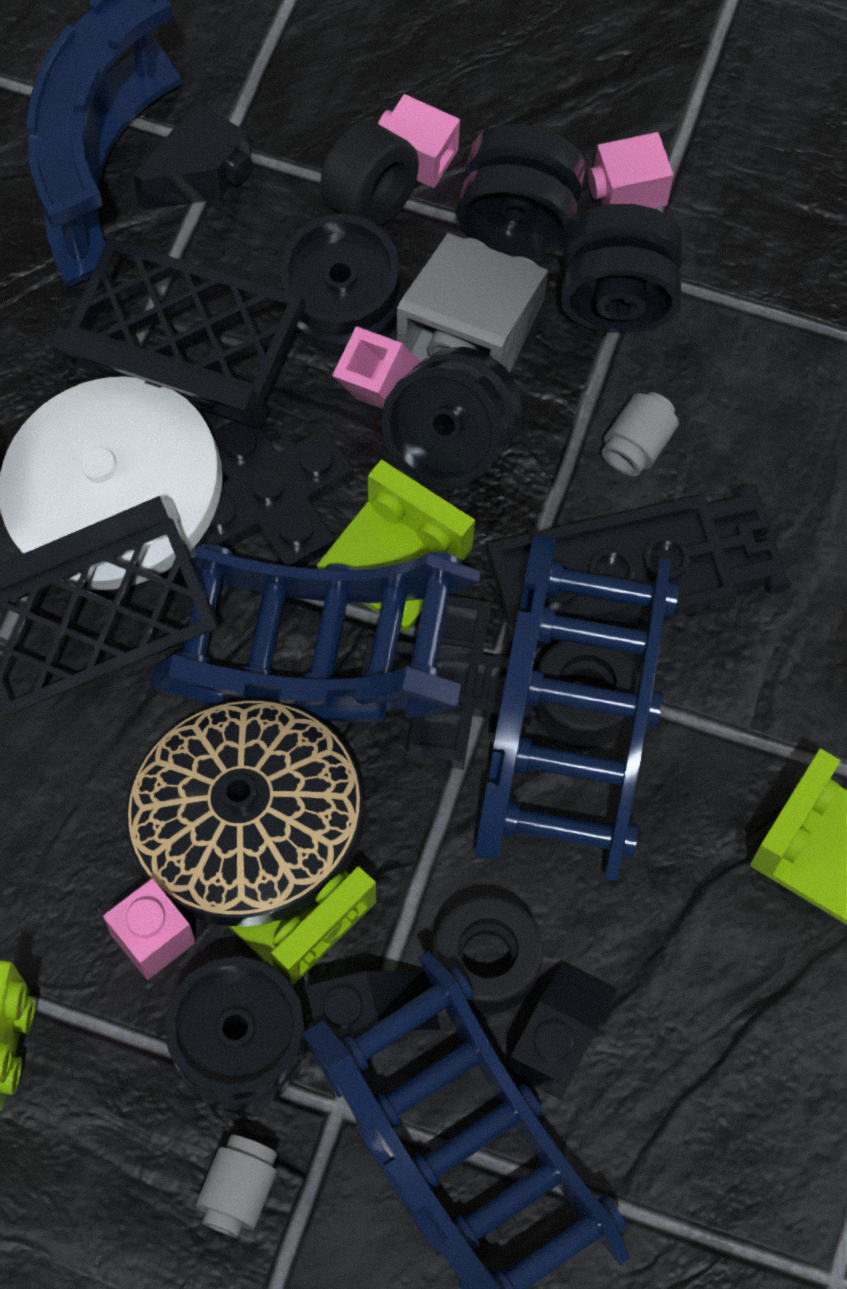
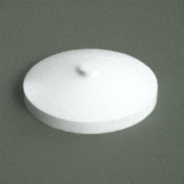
(102, 454)

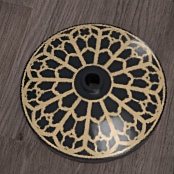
(253, 856)

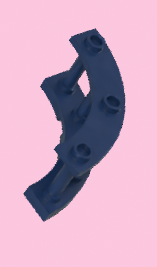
(81, 113)
(528, 687)
(318, 692)
(417, 1175)

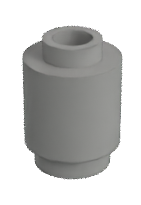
(640, 433)
(237, 1186)

